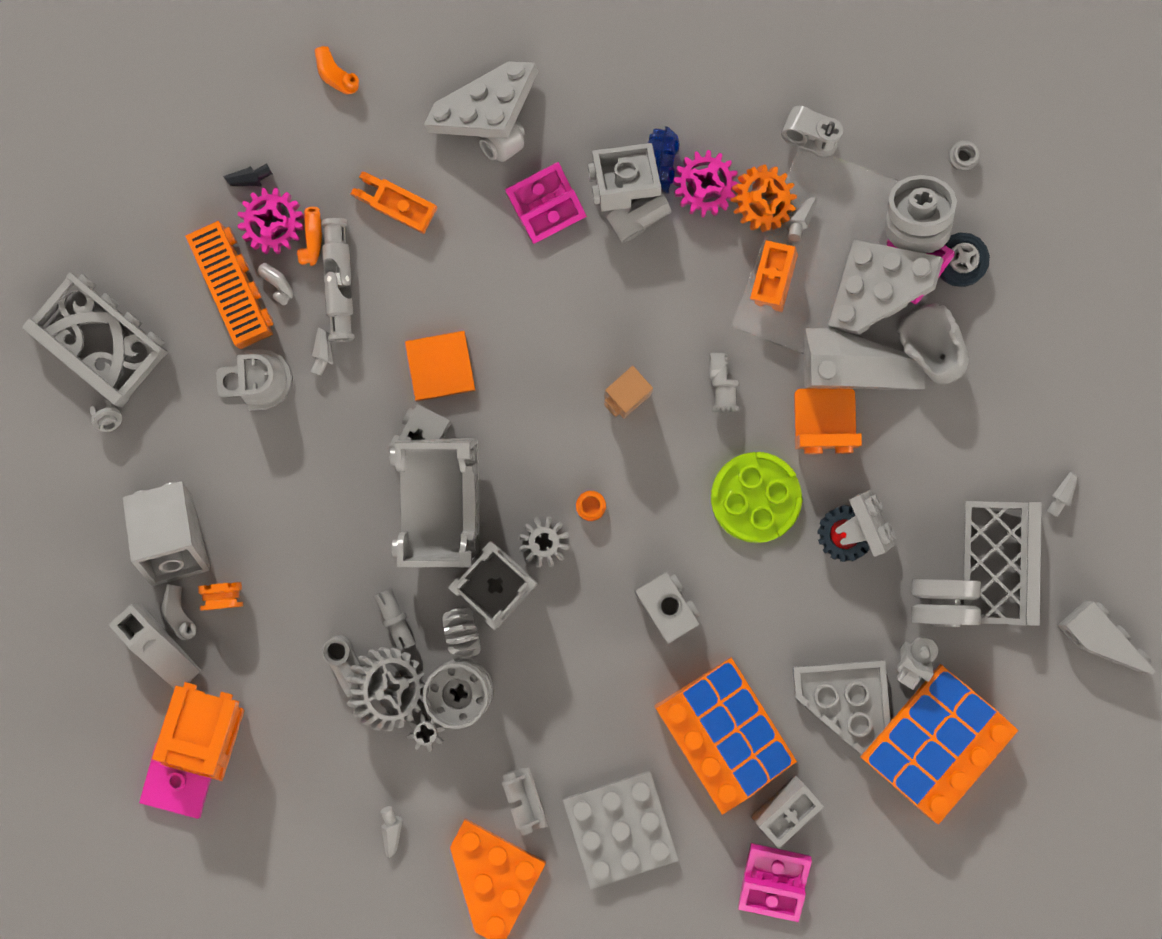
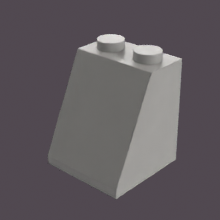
(164, 534)

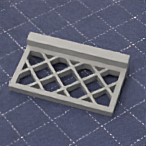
(1029, 560)

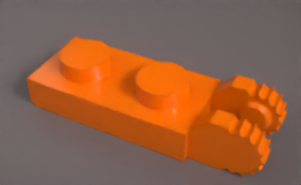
(397, 203)

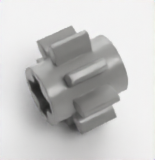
(421, 740)

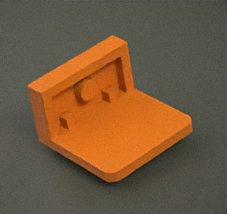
(826, 420)

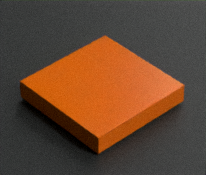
(440, 366)

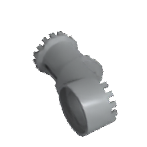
(724, 389)

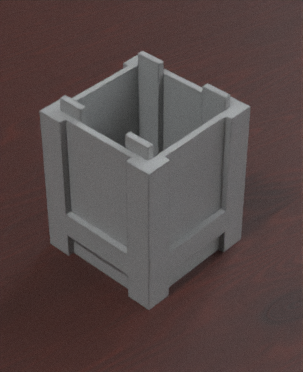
(474, 585)

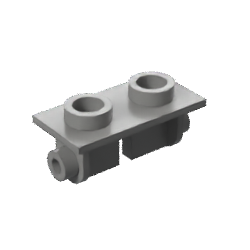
(521, 788)

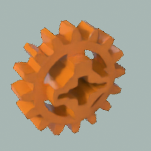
(760, 210)

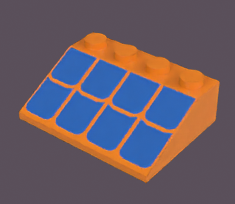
(726, 735)
(939, 744)

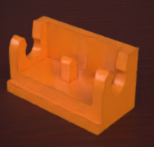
(774, 275)

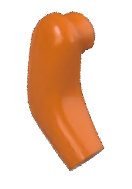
(334, 75)
(313, 236)

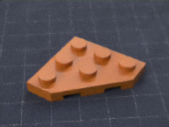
(493, 878)

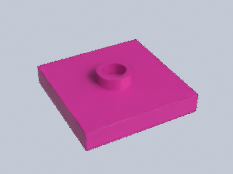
(174, 790)

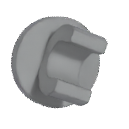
(107, 418)

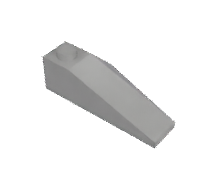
(851, 362)

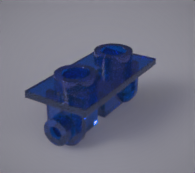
(665, 147)

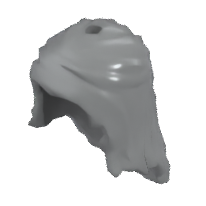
(933, 332)

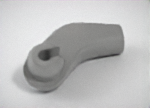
(175, 616)

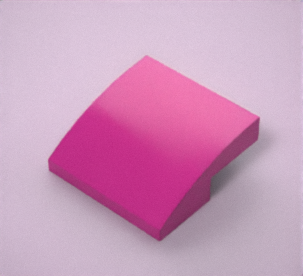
(545, 202)
(774, 882)

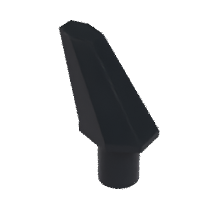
(248, 176)

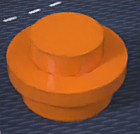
(590, 505)

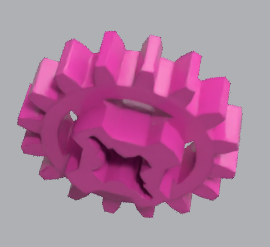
(696, 177)
(272, 208)

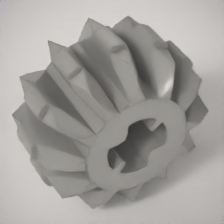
(552, 536)
(461, 633)

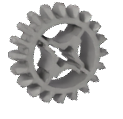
(397, 708)

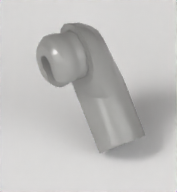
(278, 280)

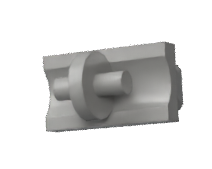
(917, 661)

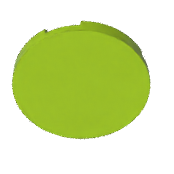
(756, 497)

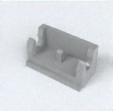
(787, 811)

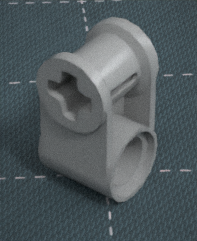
(809, 131)

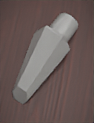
(801, 219)
(321, 352)
(1064, 494)
(390, 830)

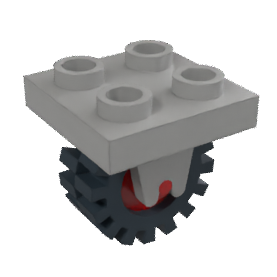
(856, 529)

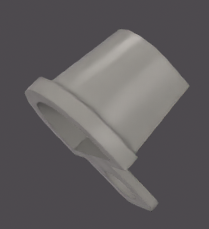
(262, 379)

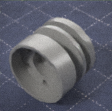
(443, 701)

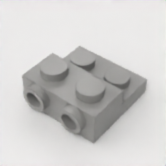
(623, 176)

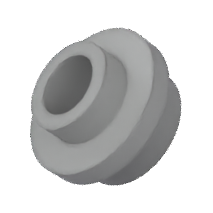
(968, 148)

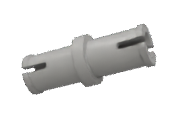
(394, 619)

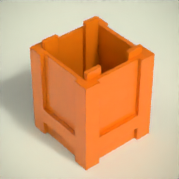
(198, 732)

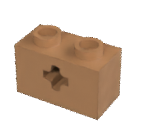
(627, 393)

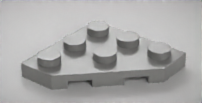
(485, 105)
(880, 283)
(846, 698)

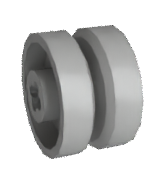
(920, 214)
(946, 602)

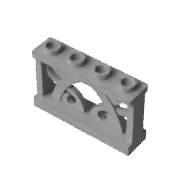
(54, 339)

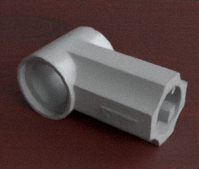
(632, 221)
(342, 665)

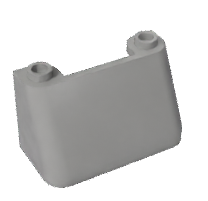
(438, 502)

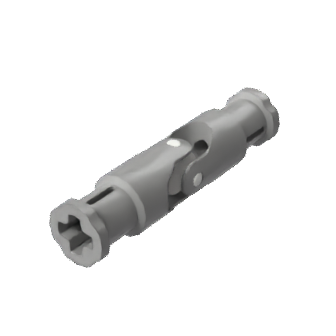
(337, 285)

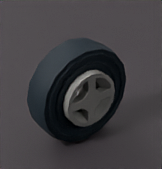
(971, 253)

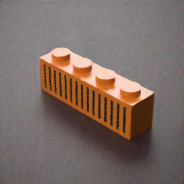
(229, 284)

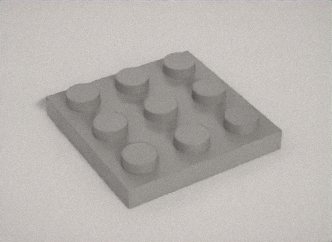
(620, 829)

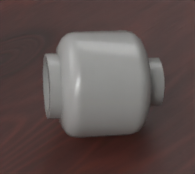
(503, 148)

